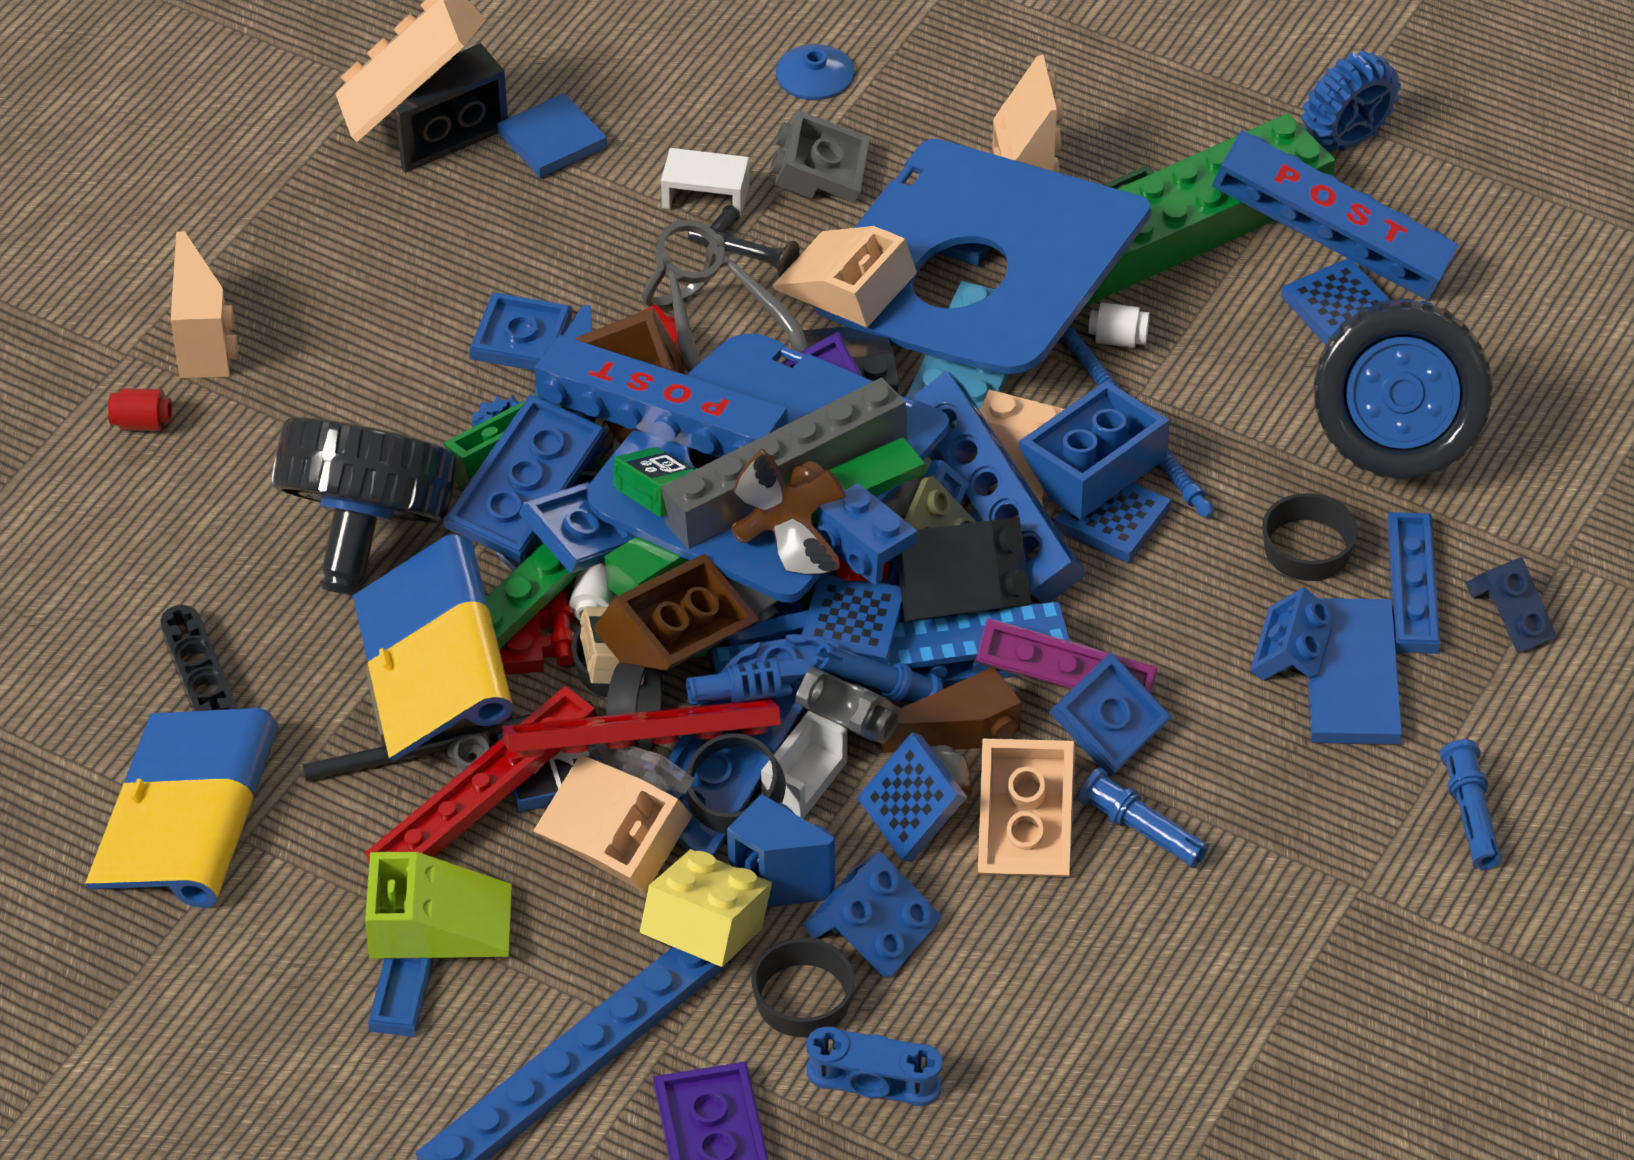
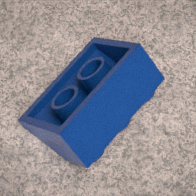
(1096, 448)

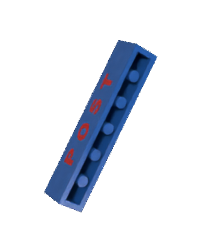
(1334, 214)
(653, 398)

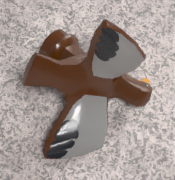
(788, 511)

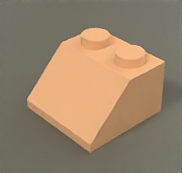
(1011, 421)

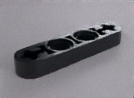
(195, 674)

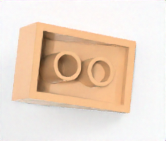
(200, 316)
(1026, 807)

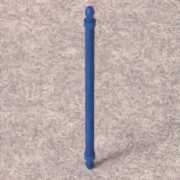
(1192, 492)

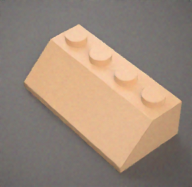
(405, 61)

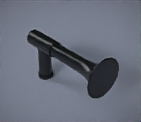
(777, 257)

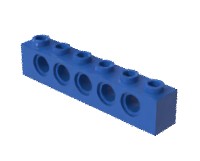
(1055, 564)

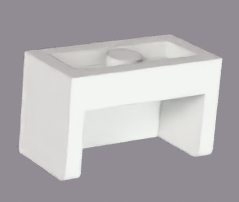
(705, 173)
(809, 760)

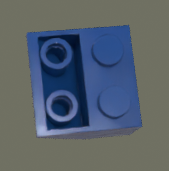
(783, 851)

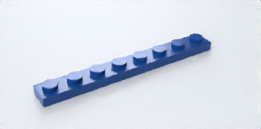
(572, 1058)

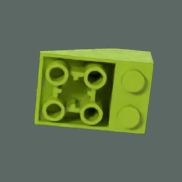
(434, 909)

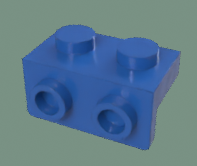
(864, 532)

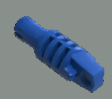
(749, 681)

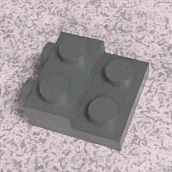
(819, 157)

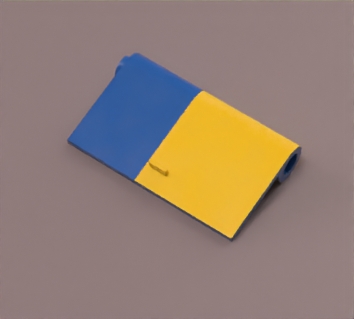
(432, 646)
(185, 803)

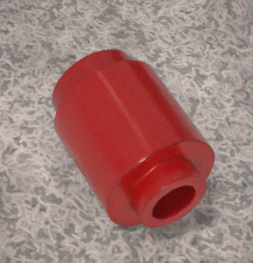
(139, 409)

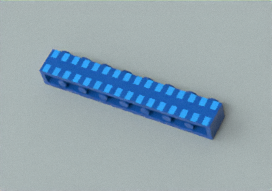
(945, 644)

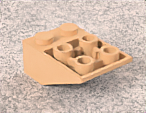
(1028, 120)
(850, 272)
(614, 821)

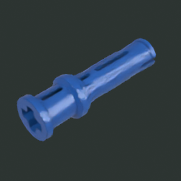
(894, 681)
(1469, 787)
(1126, 807)

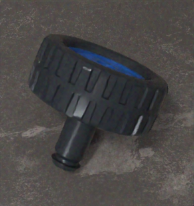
(1403, 389)
(363, 479)

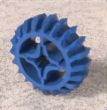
(1351, 101)

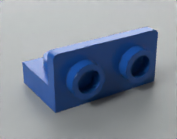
(1293, 635)

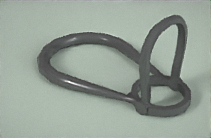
(714, 261)

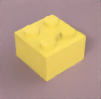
(705, 907)

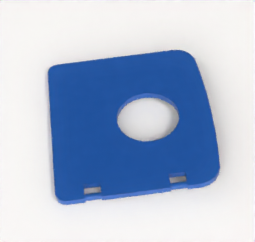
(1049, 226)
(751, 368)

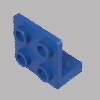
(876, 914)

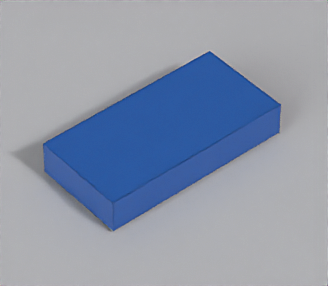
(400, 996)

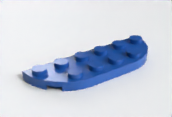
(733, 774)

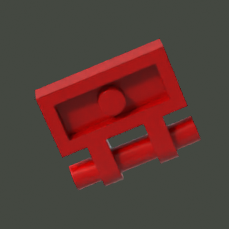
(527, 648)

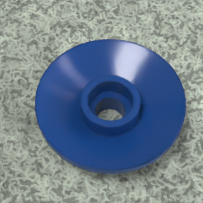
(814, 72)

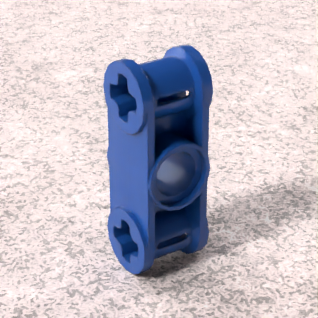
(874, 1066)

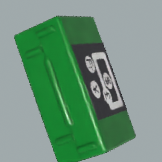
(643, 475)

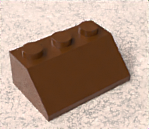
(674, 616)

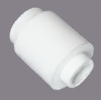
(1119, 325)
(591, 590)

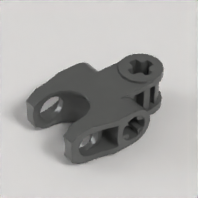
(848, 705)

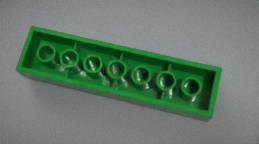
(1195, 216)

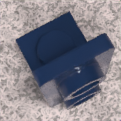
(1517, 603)

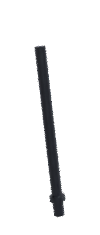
(379, 755)

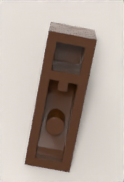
(961, 714)

